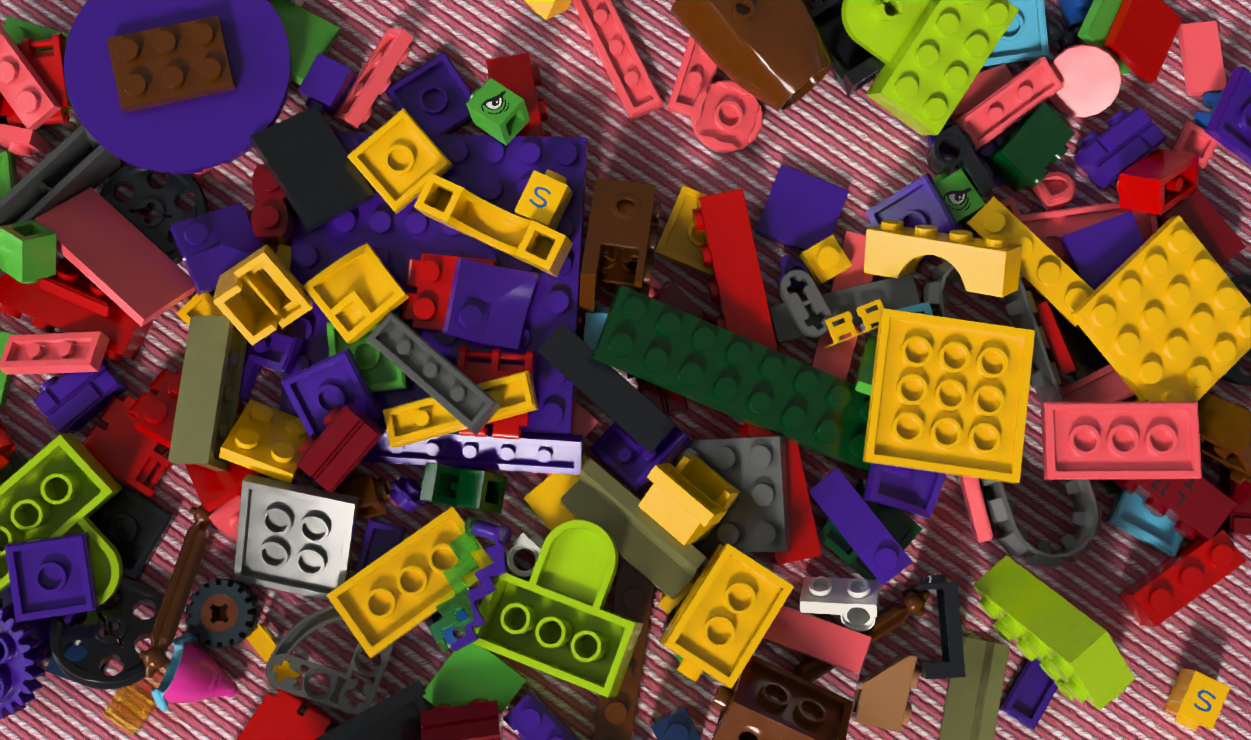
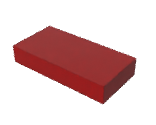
(1056, 339)

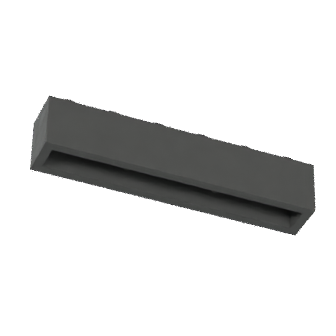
(60, 176)

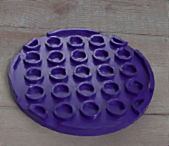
(187, 133)

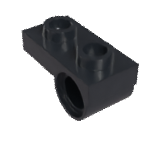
(965, 158)

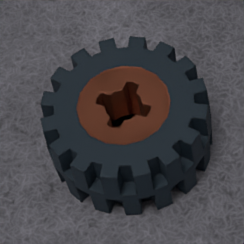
(235, 609)

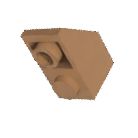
(884, 694)

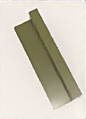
(207, 392)
(637, 536)
(974, 700)

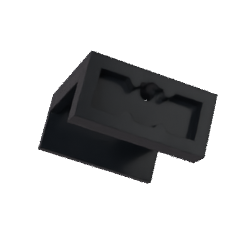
(952, 660)

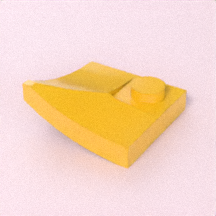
(356, 292)

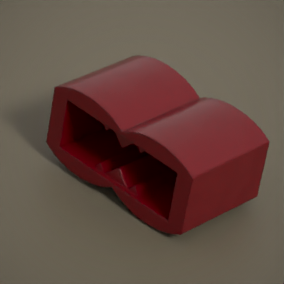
(272, 212)

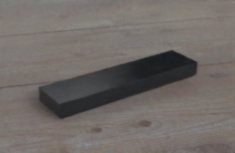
(606, 388)

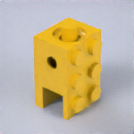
(725, 616)

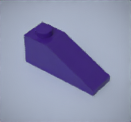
(860, 526)

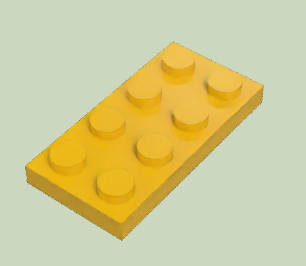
(404, 584)

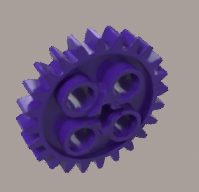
(17, 663)

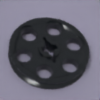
(163, 199)
(104, 648)

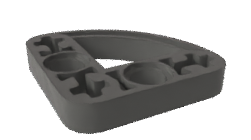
(340, 681)

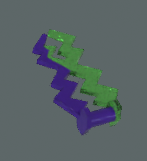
(463, 596)

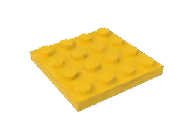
(1168, 318)
(949, 396)

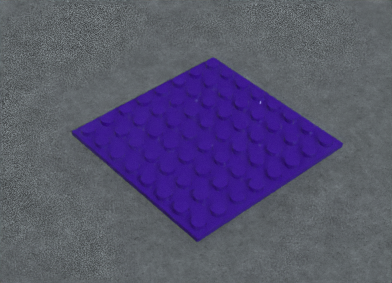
(499, 177)

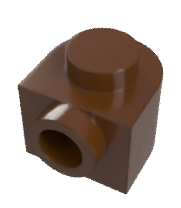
(371, 494)

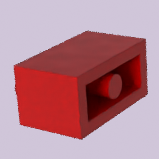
(1158, 181)

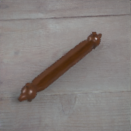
(177, 592)
(886, 621)

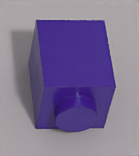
(326, 84)

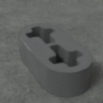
(797, 307)

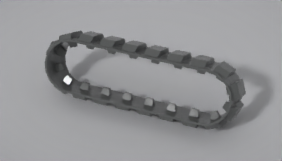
(1045, 381)

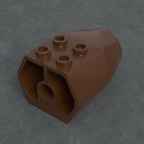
(760, 45)

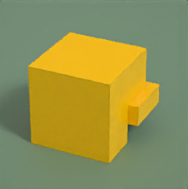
(260, 295)
(688, 498)

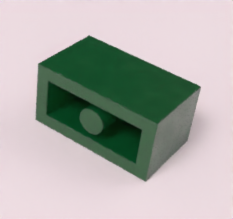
(1030, 148)

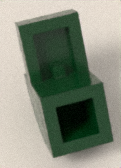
(463, 488)

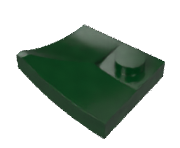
(895, 521)

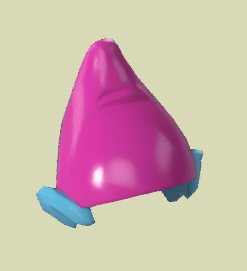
(192, 676)

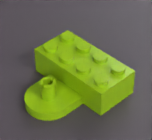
(927, 51)
(56, 498)
(559, 613)
(1055, 632)

